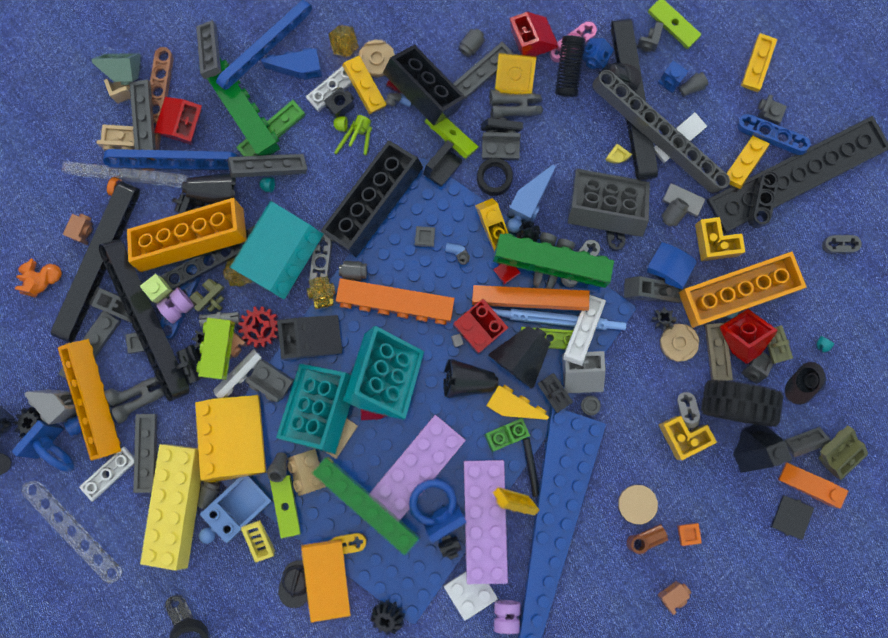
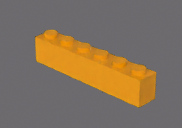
(89, 399)

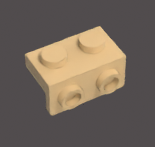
(116, 137)
(301, 468)

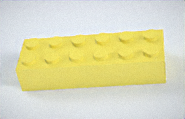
(172, 508)

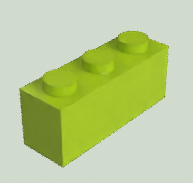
(216, 348)

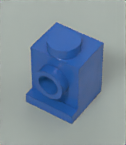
(672, 77)

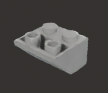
(585, 378)
(53, 405)

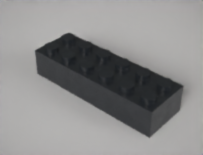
(372, 198)

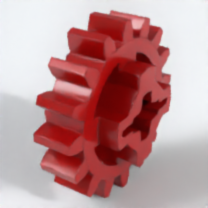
(251, 329)

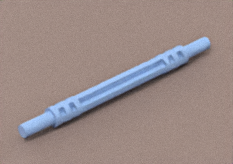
(554, 318)

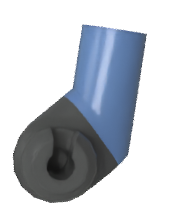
(399, 97)
(460, 252)

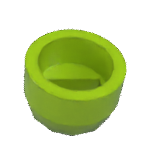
(341, 124)

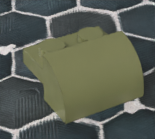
(843, 453)

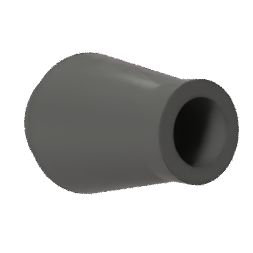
(694, 84)
(277, 469)
(208, 494)

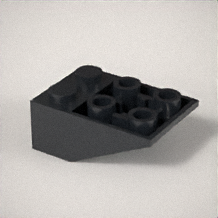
(309, 337)

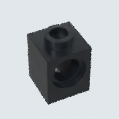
(336, 110)

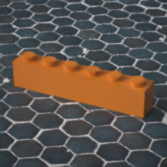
(395, 300)

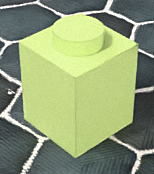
(156, 288)

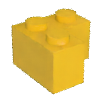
(713, 243)
(686, 442)

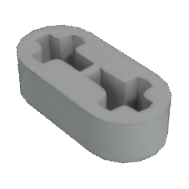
(693, 409)

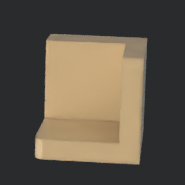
(117, 91)

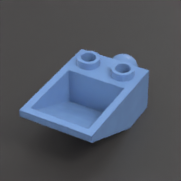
(525, 203)
(235, 508)

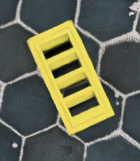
(258, 555)

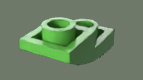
(507, 435)

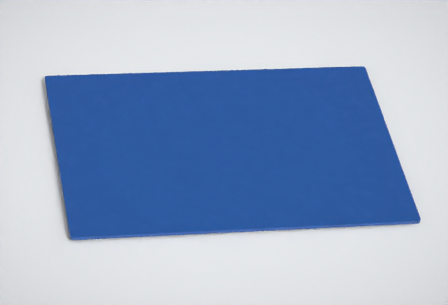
(379, 443)

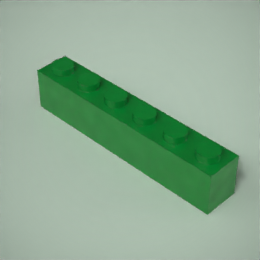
(246, 115)
(553, 260)
(366, 505)

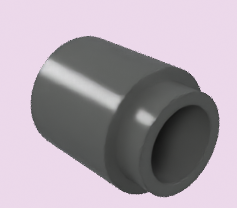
(471, 42)
(675, 212)
(353, 270)

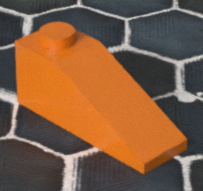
(813, 486)

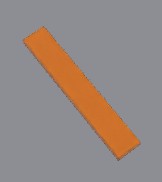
(532, 297)

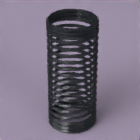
(570, 85)

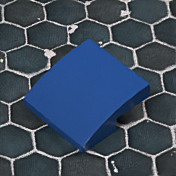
(672, 265)

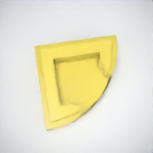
(618, 155)

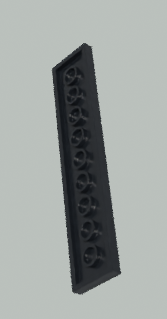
(804, 171)

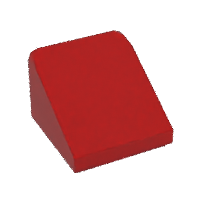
(506, 273)

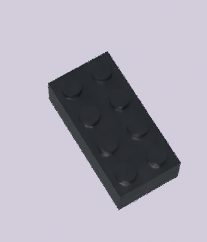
(423, 84)

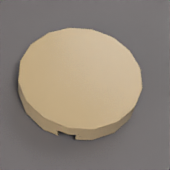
(376, 56)
(679, 343)
(637, 504)

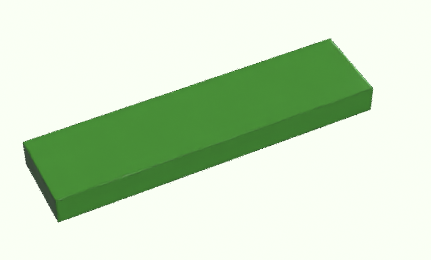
(279, 123)

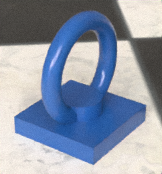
(41, 439)
(443, 520)

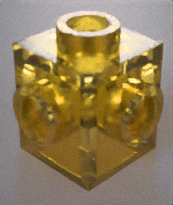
(343, 40)
(233, 277)
(321, 292)

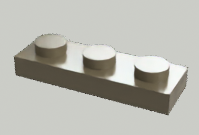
(718, 353)

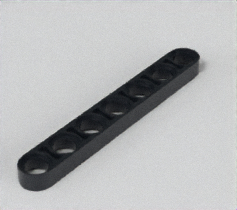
(201, 267)

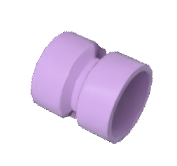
(175, 305)
(503, 623)

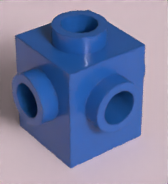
(597, 53)

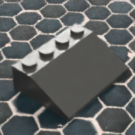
(609, 202)

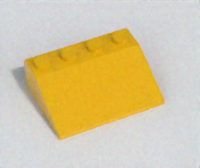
(230, 438)

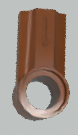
(648, 538)

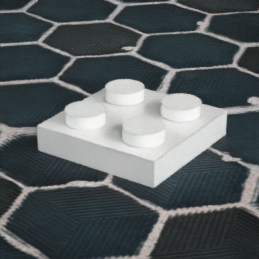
(469, 597)

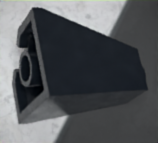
(523, 354)
(760, 449)

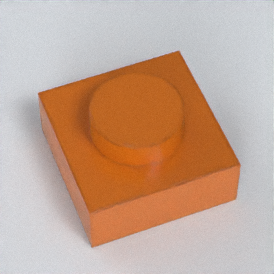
(689, 534)

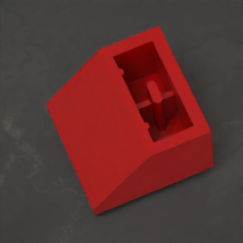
(532, 34)
(178, 119)
(480, 326)

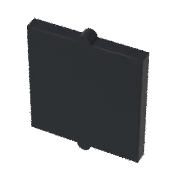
(792, 517)

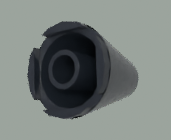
(210, 188)
(467, 380)

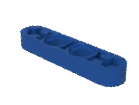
(774, 130)

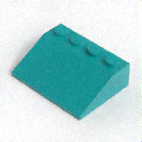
(277, 250)
(384, 374)
(316, 409)

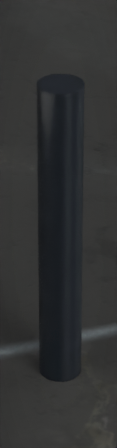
(531, 467)

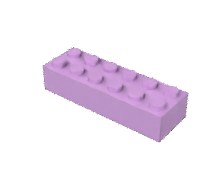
(417, 464)
(485, 523)

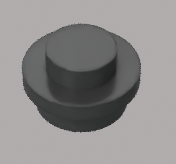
(590, 405)

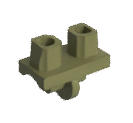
(201, 302)
(779, 347)

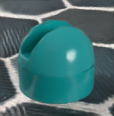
(267, 184)
(825, 343)

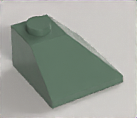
(119, 66)

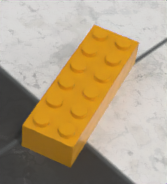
(186, 235)
(742, 289)

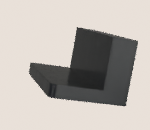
(442, 164)

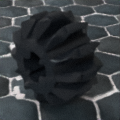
(25, 420)
(387, 617)

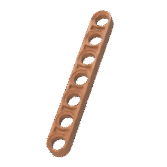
(160, 83)

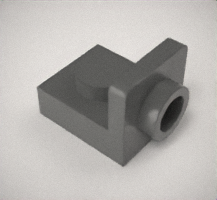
(651, 42)
(771, 110)
(758, 368)

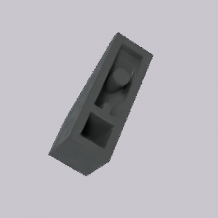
(650, 290)
(109, 303)

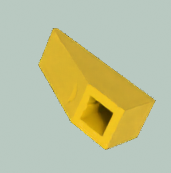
(491, 220)
(509, 405)

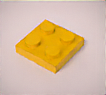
(515, 73)

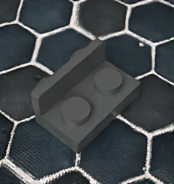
(501, 145)
(269, 381)

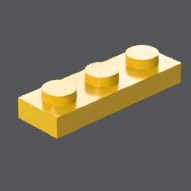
(758, 62)
(364, 84)
(747, 161)
(515, 501)

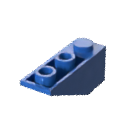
(296, 64)

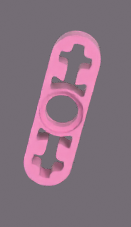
(577, 32)

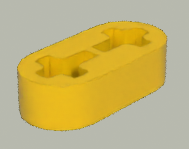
(349, 538)

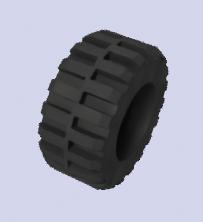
(742, 402)

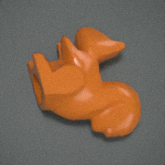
(34, 281)

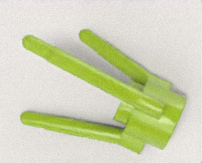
(360, 126)

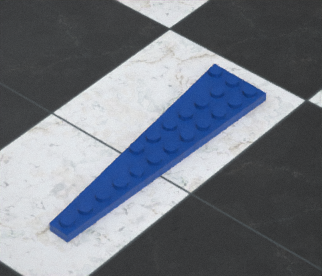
(564, 481)

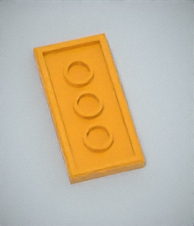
(325, 580)

